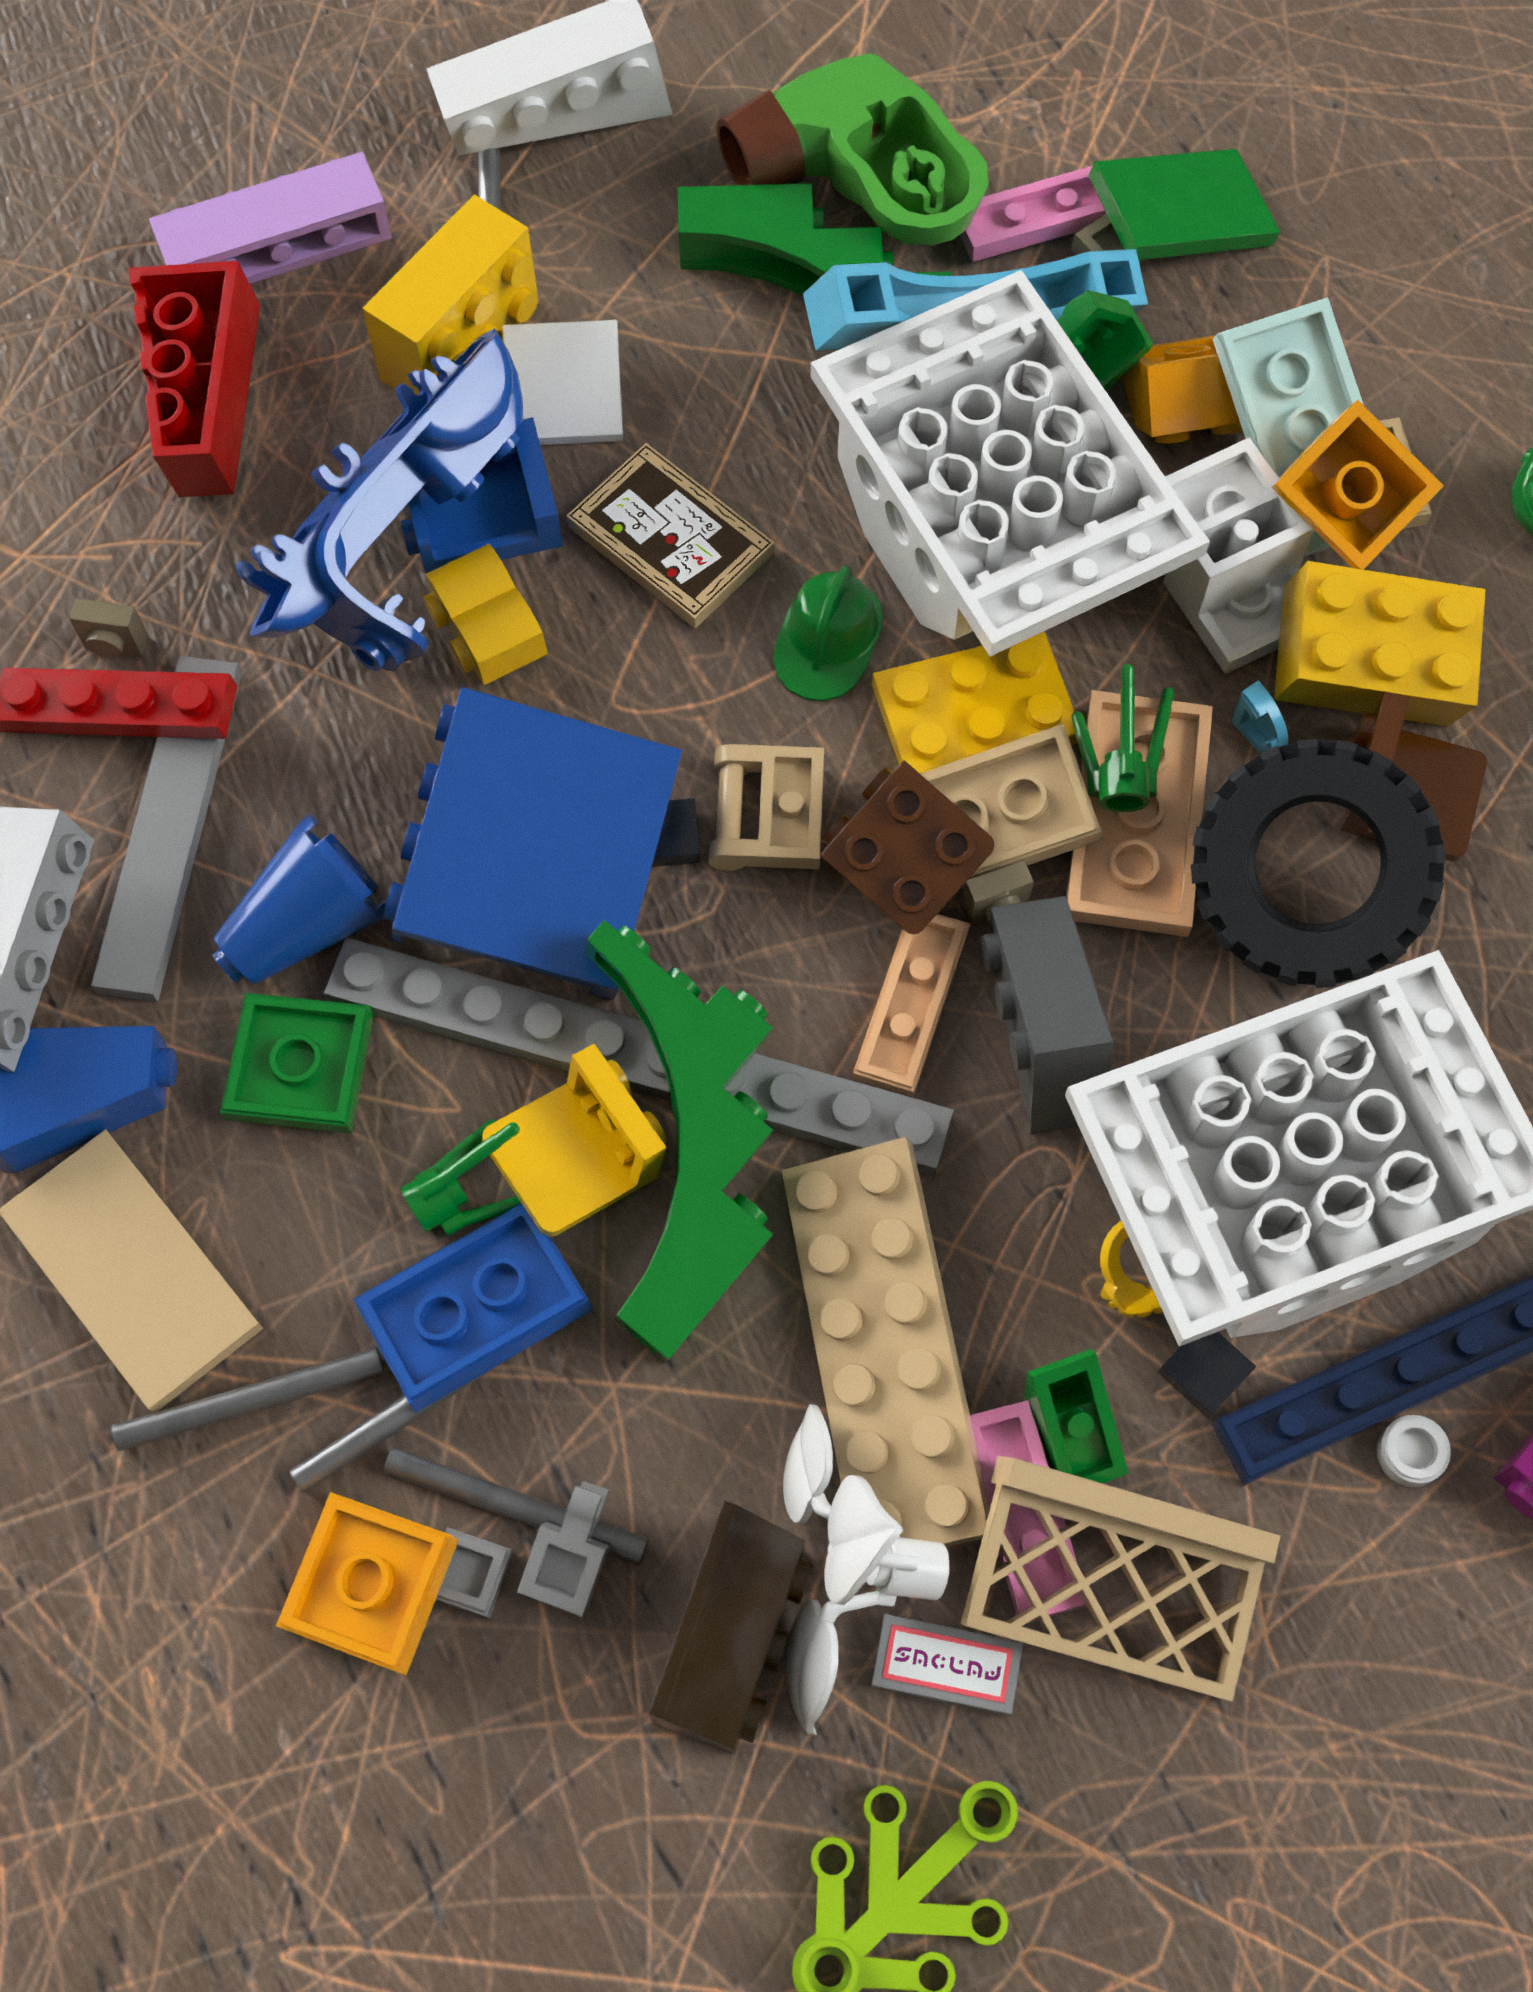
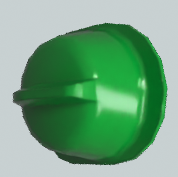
(828, 636)

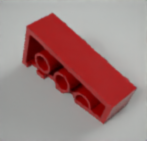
(197, 365)

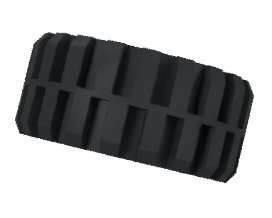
(1337, 950)

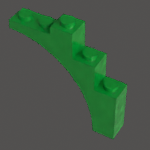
(769, 235)
(701, 1052)

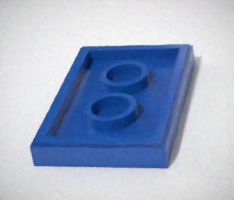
(471, 1306)

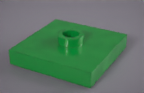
(297, 1063)

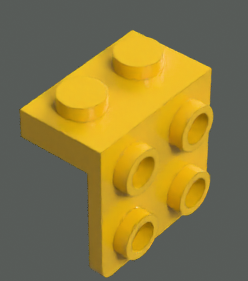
(579, 1145)

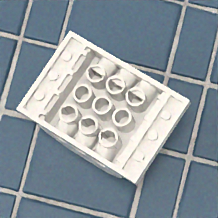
(998, 469)
(1310, 1152)

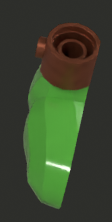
(873, 140)

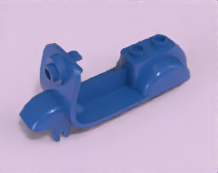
(434, 445)

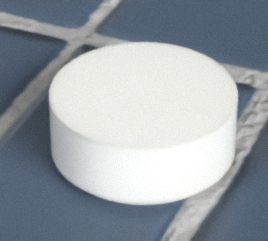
(1413, 1451)

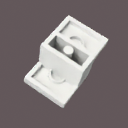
(1253, 551)

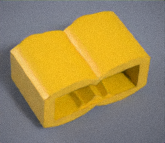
(485, 614)

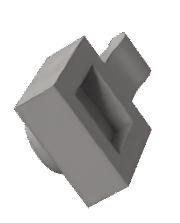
(565, 1558)

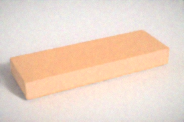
(910, 1006)

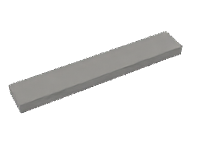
(160, 858)

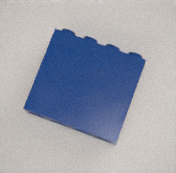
(531, 837)

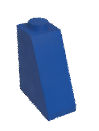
(78, 1085)

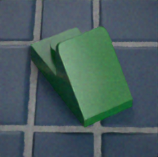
(1076, 1418)

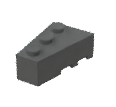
(1048, 1006)

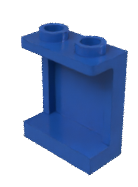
(508, 511)

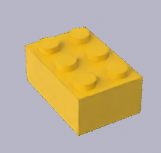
(453, 291)
(1374, 632)

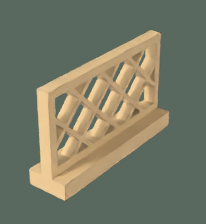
(1135, 1517)

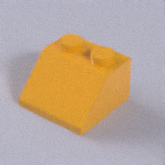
(1181, 391)
(1357, 485)

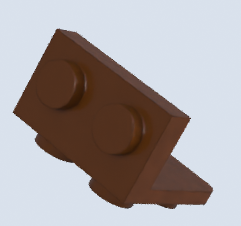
(1445, 772)
(906, 847)

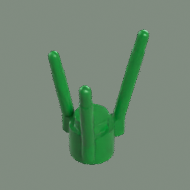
(1124, 780)
(438, 1194)

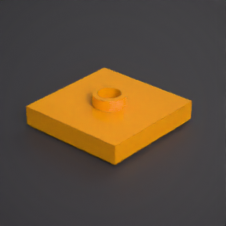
(368, 1583)

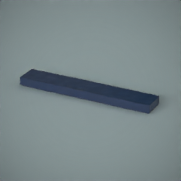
(1379, 1383)

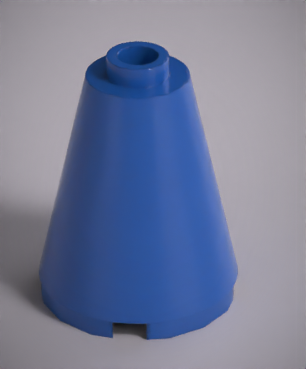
(297, 907)

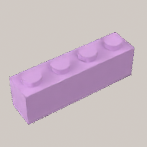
(280, 221)

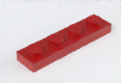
(116, 702)

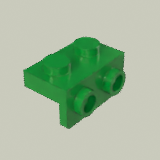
(1105, 334)

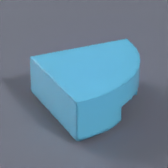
(1260, 719)

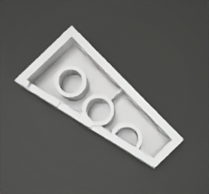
(554, 80)

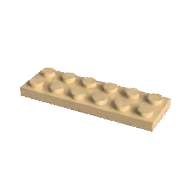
(887, 1340)

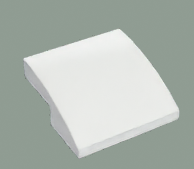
(569, 379)

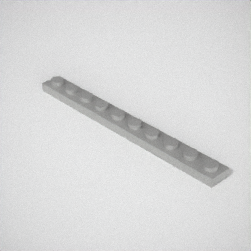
(553, 1029)

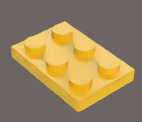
(971, 702)

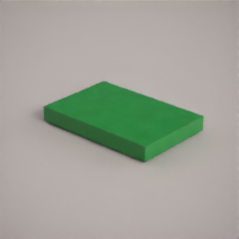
(1183, 203)

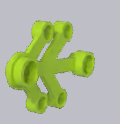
(895, 1901)

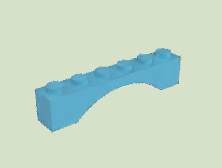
(871, 297)

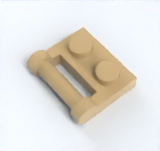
(788, 807)

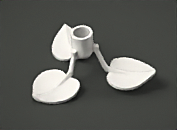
(861, 1549)

